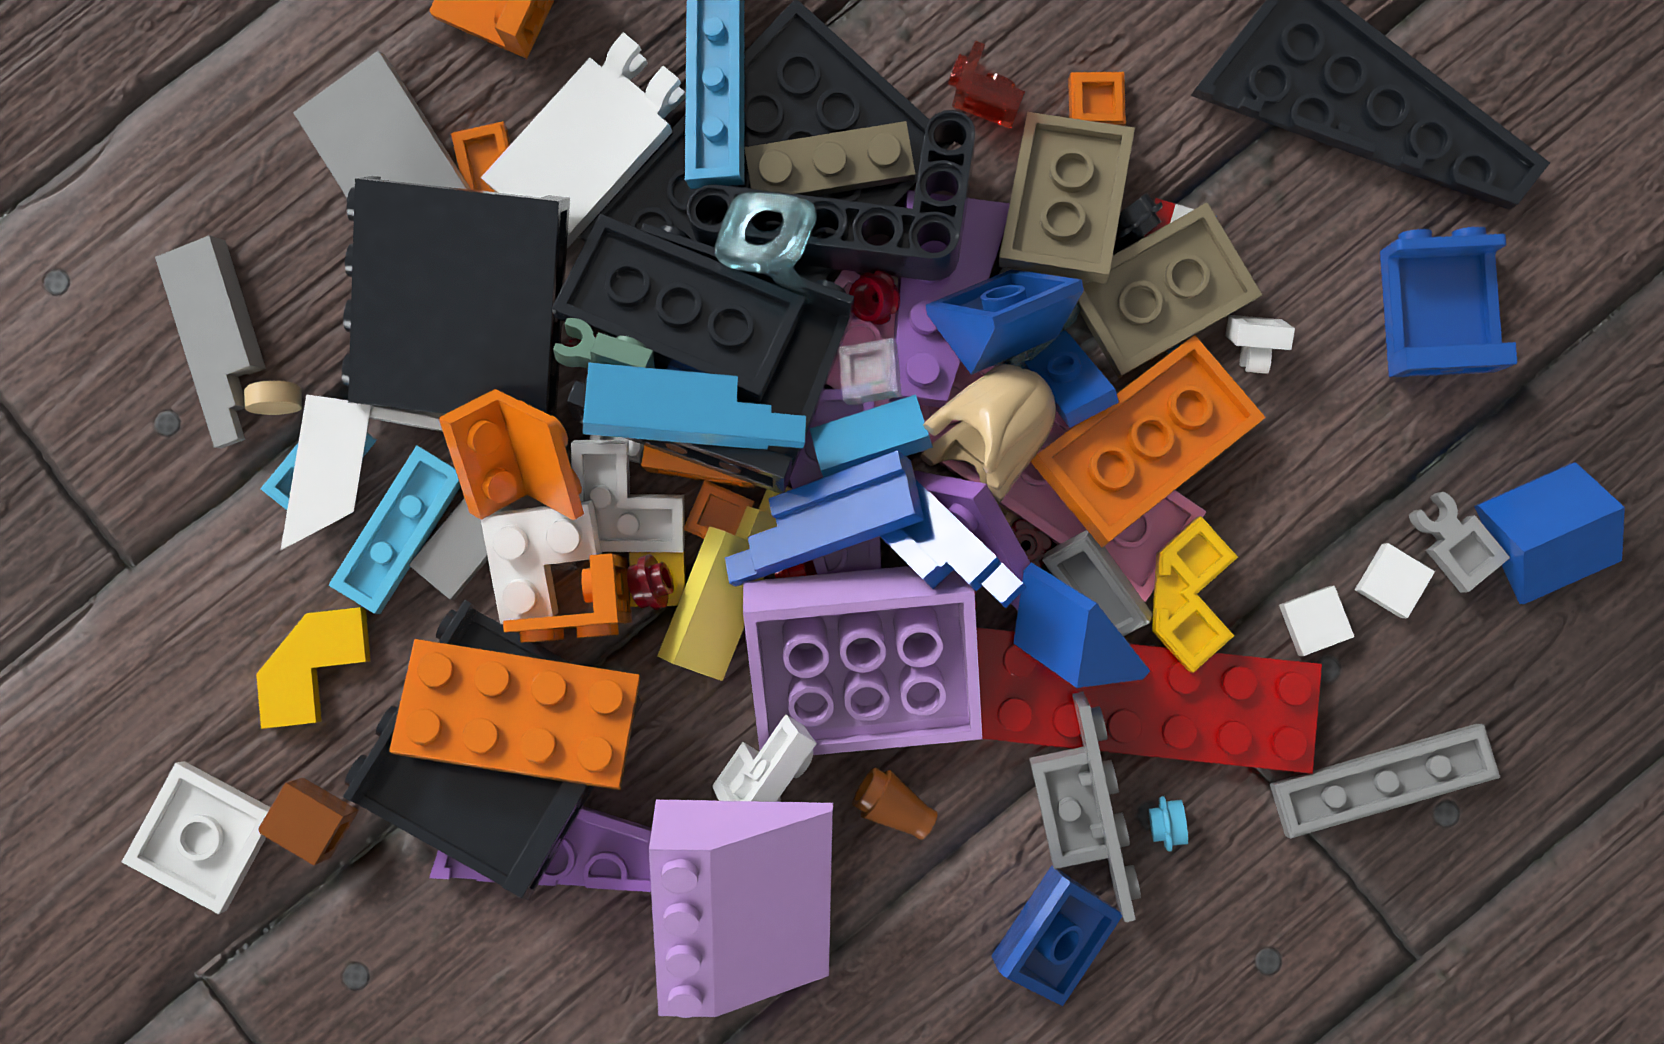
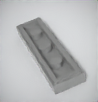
(1384, 780)

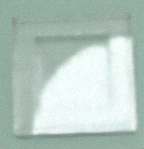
(870, 371)

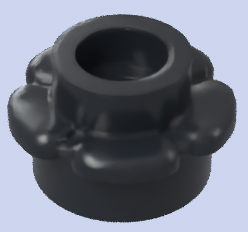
(1139, 217)

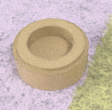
(273, 398)

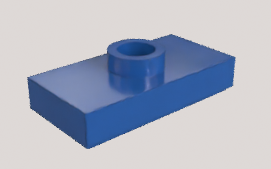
(1074, 379)

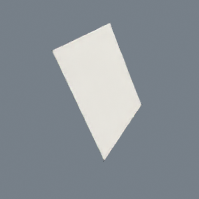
(325, 466)

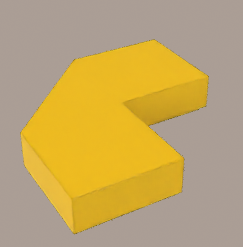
(1179, 614)
(289, 677)

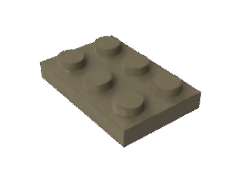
(1066, 197)
(1166, 290)

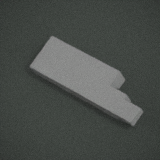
(212, 330)

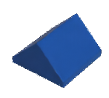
(1004, 315)
(1555, 530)
(1072, 634)
(1055, 937)

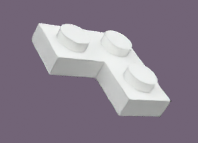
(625, 519)
(520, 554)
(767, 773)

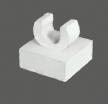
(1258, 339)

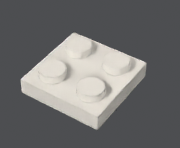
(199, 837)

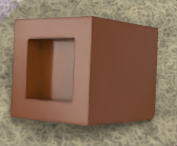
(307, 820)

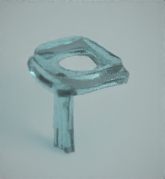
(774, 257)

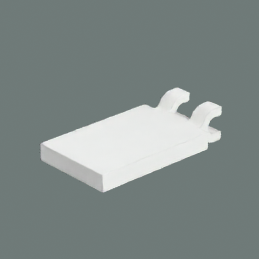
(590, 136)

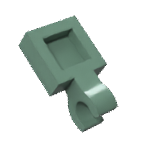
(602, 349)

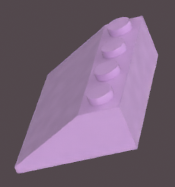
(864, 658)
(738, 901)

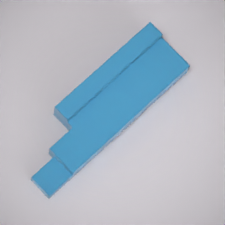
(682, 409)

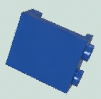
(1443, 304)

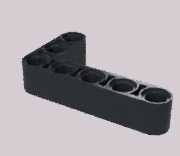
(858, 220)

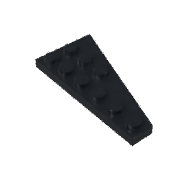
(1352, 88)

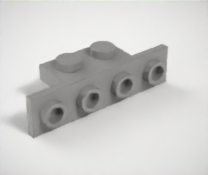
(1077, 807)

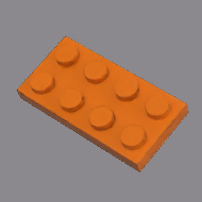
(1149, 442)
(516, 714)

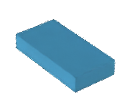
(870, 435)

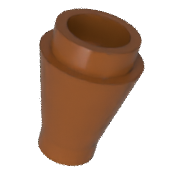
(893, 804)

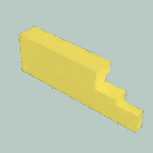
(710, 608)

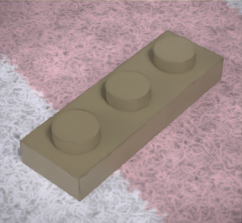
(833, 161)

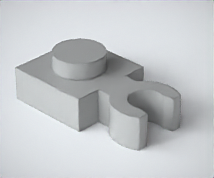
(1462, 548)

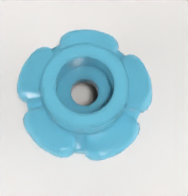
(1169, 823)

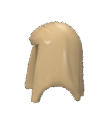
(1000, 428)

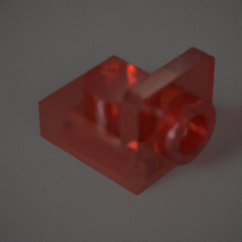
(984, 96)

